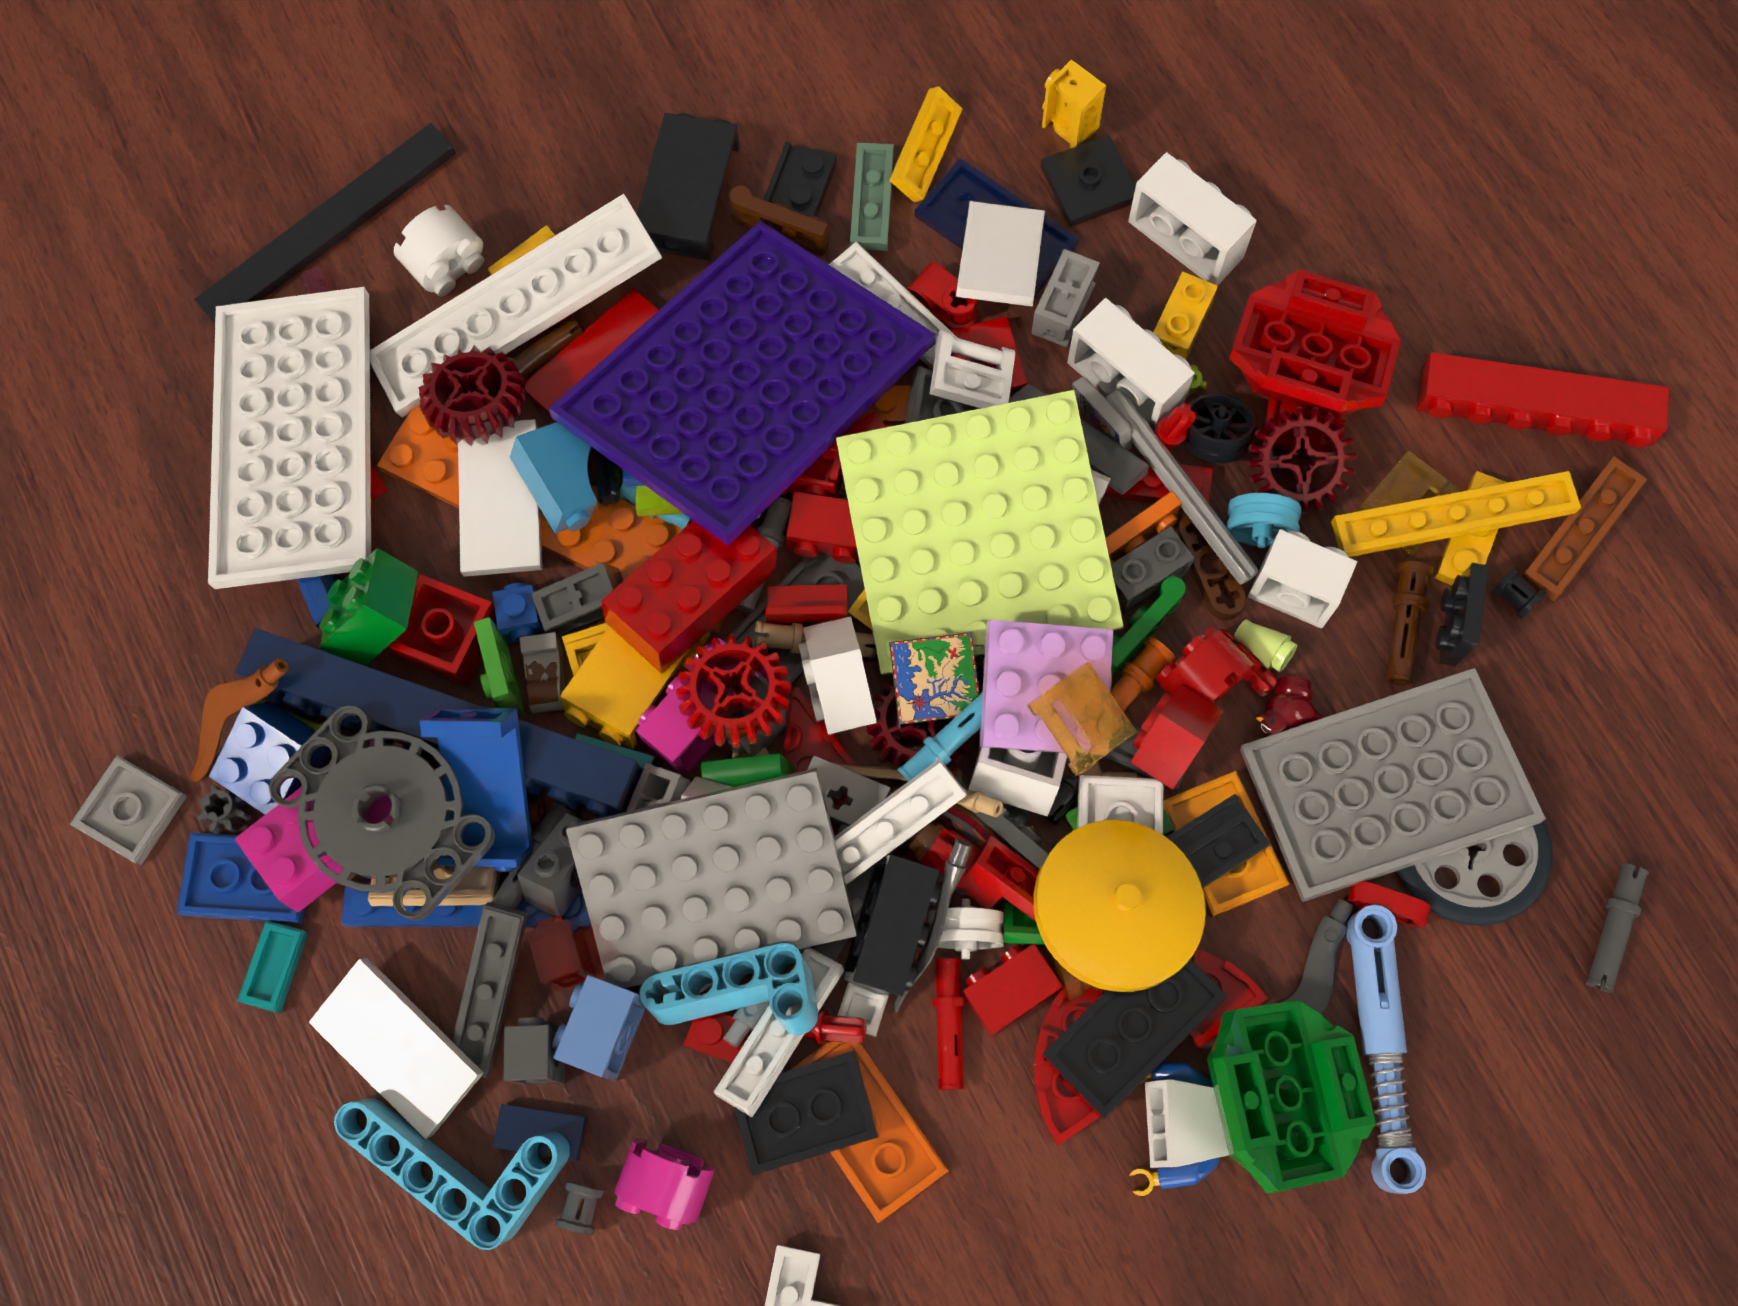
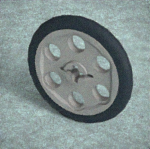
(1465, 903)

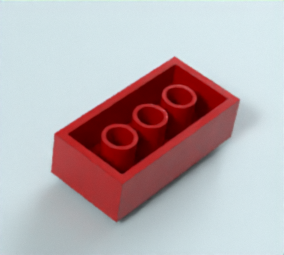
(686, 591)

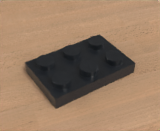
(809, 1114)

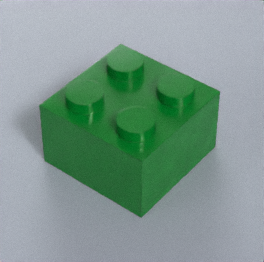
(368, 608)

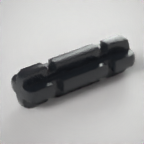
(609, 481)

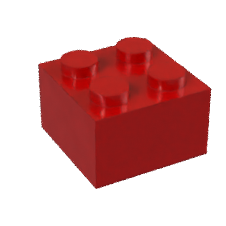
(443, 631)

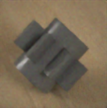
(214, 805)

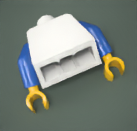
(1182, 1127)

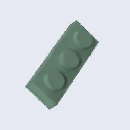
(872, 196)

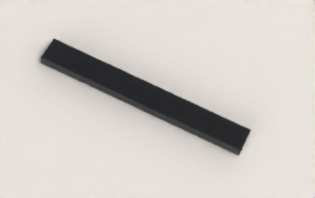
(330, 222)

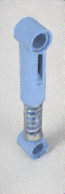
(1384, 1044)

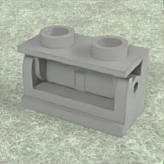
(1065, 298)

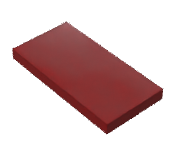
(588, 349)

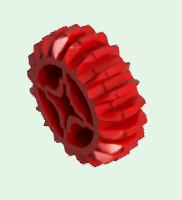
(720, 680)

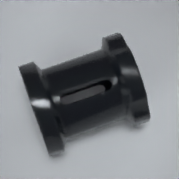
(1523, 603)

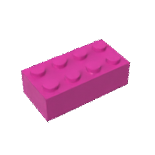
(281, 858)

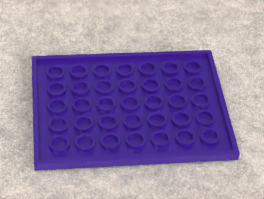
(743, 380)

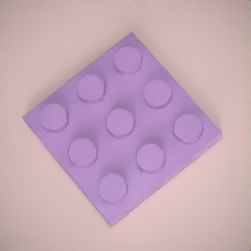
(1024, 663)

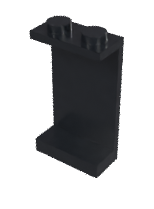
(686, 183)

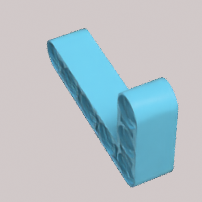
(449, 1174)

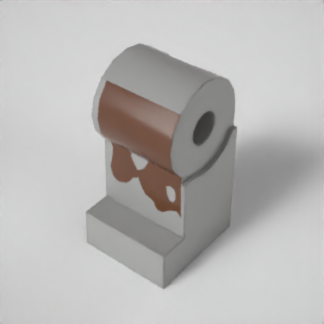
(544, 671)

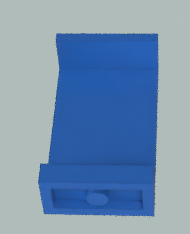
(488, 763)

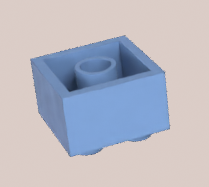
(599, 1028)

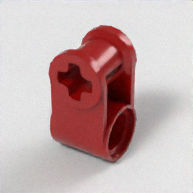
(937, 292)

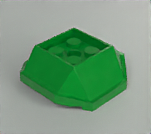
(1289, 1094)

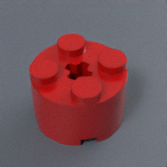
(1207, 667)

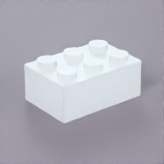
(1191, 219)
(1123, 356)

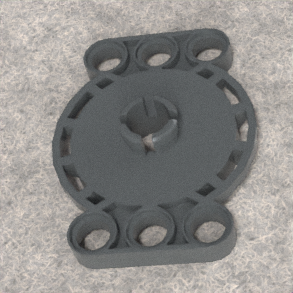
(381, 850)

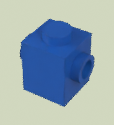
(517, 612)

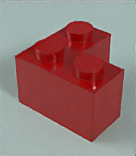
(1174, 735)

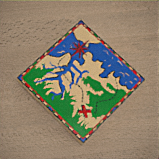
(933, 677)

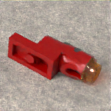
(990, 870)

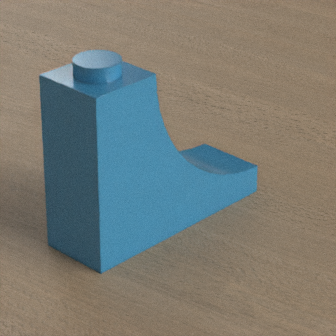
(556, 474)

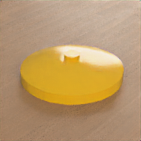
(1119, 906)

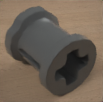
(583, 1223)

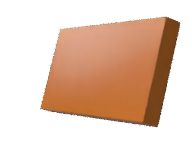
(896, 1163)

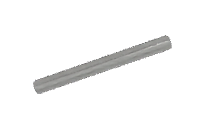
(1177, 481)

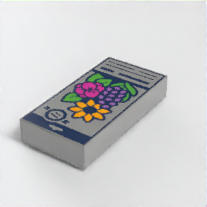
(1102, 413)

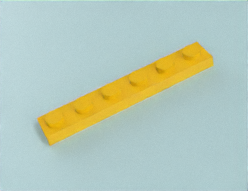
(1456, 514)

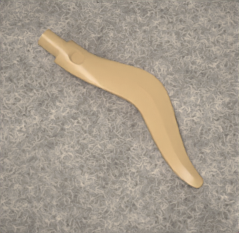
(973, 800)

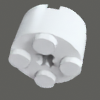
(439, 249)

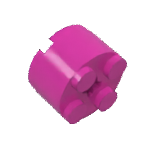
(663, 1184)

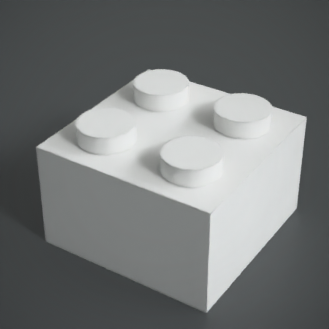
(1302, 578)
(836, 676)
(1019, 777)

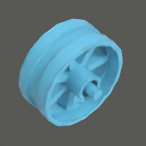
(1260, 516)

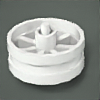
(970, 929)

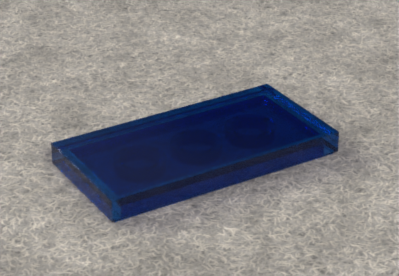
(948, 206)

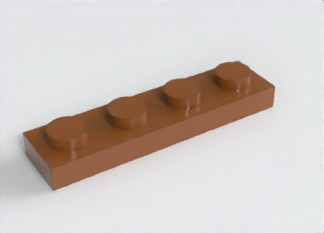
(1583, 531)

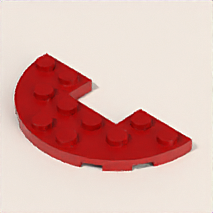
(1060, 1103)

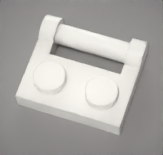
(970, 381)

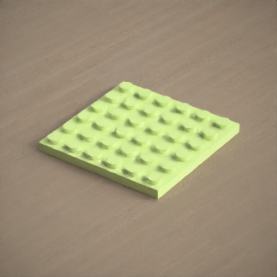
(979, 523)

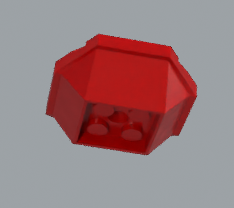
(1317, 344)

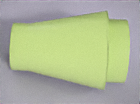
(1266, 645)

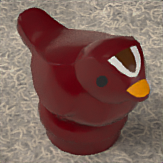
(1289, 706)

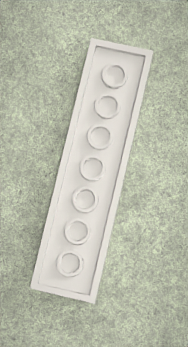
(519, 299)

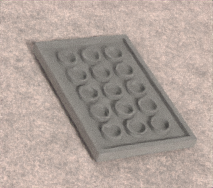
(1390, 784)
(712, 877)

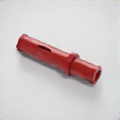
(949, 1023)

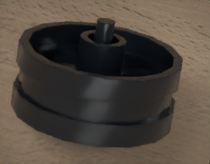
(1217, 437)

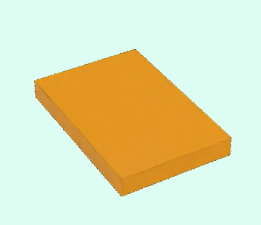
(1249, 880)

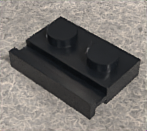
(801, 179)
(1220, 840)

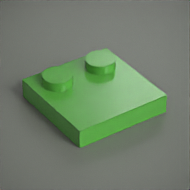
(500, 676)

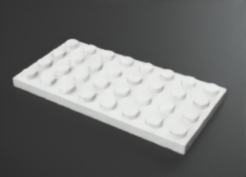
(290, 438)

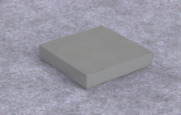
(128, 810)

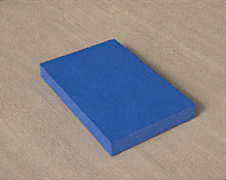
(226, 885)

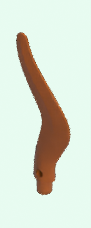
(226, 700)

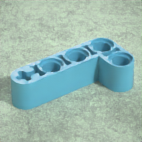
(675, 999)

